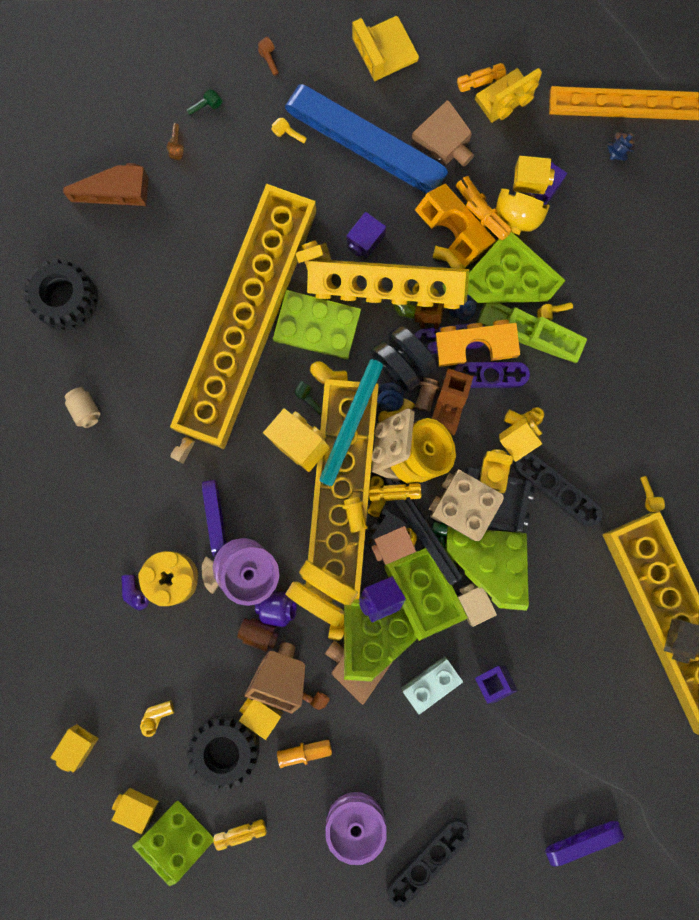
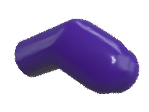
(131, 595)

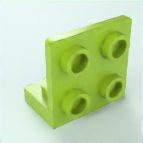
(173, 843)

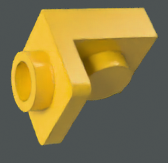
(496, 469)

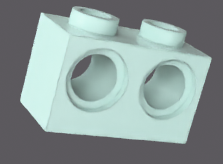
(431, 685)

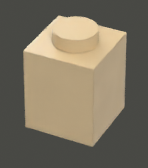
(476, 604)

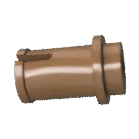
(426, 394)

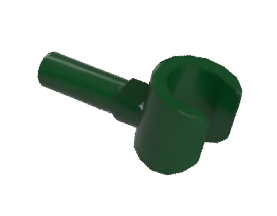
(210, 98)
(302, 391)
(440, 530)

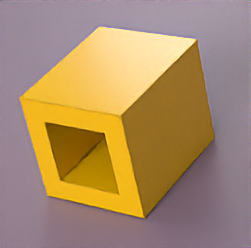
(533, 175)
(521, 438)
(259, 717)
(74, 748)
(134, 810)

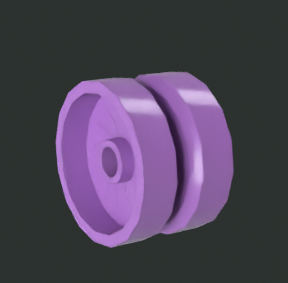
(245, 571)
(358, 845)

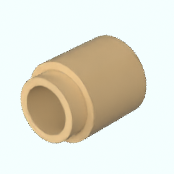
(82, 407)

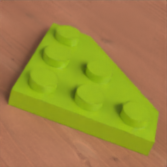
(512, 274)
(495, 564)
(374, 645)

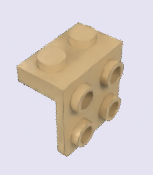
(392, 443)
(466, 505)

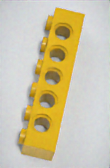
(321, 284)

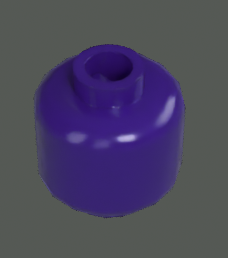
(276, 609)

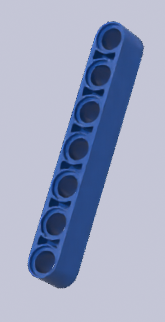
(365, 139)

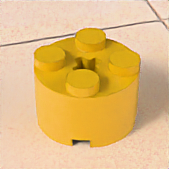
(153, 577)

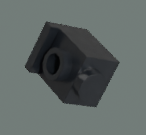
(386, 526)

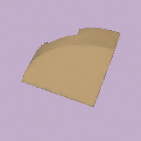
(181, 453)
(207, 575)

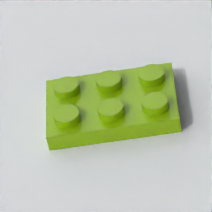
(317, 324)
(429, 597)

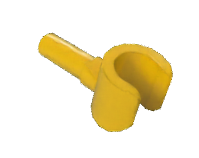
(281, 126)
(547, 310)
(652, 503)
(337, 633)

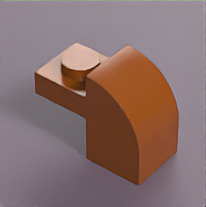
(452, 399)

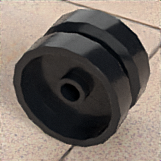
(404, 358)

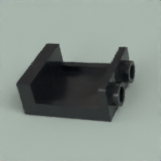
(512, 511)

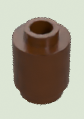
(257, 634)

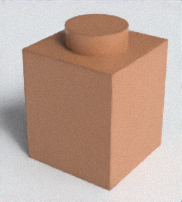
(393, 546)

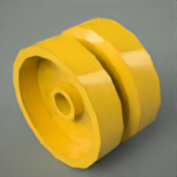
(430, 453)
(323, 590)

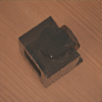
(682, 640)

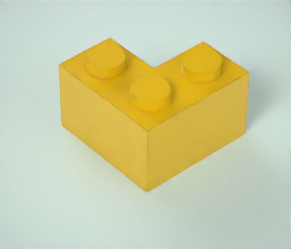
(297, 439)

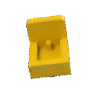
(313, 251)

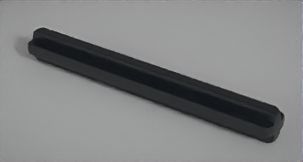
(427, 537)

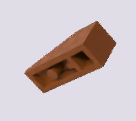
(113, 186)

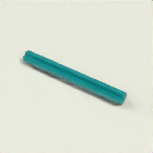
(351, 422)

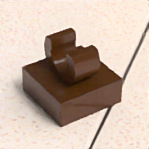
(429, 315)

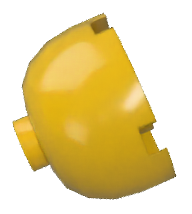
(521, 211)

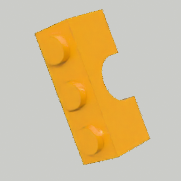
(445, 209)
(499, 338)

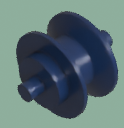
(623, 144)
(465, 311)
(390, 396)

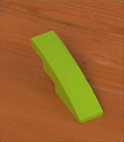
(536, 332)

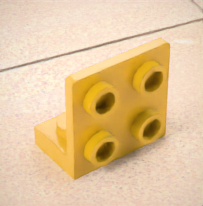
(384, 46)
(508, 93)

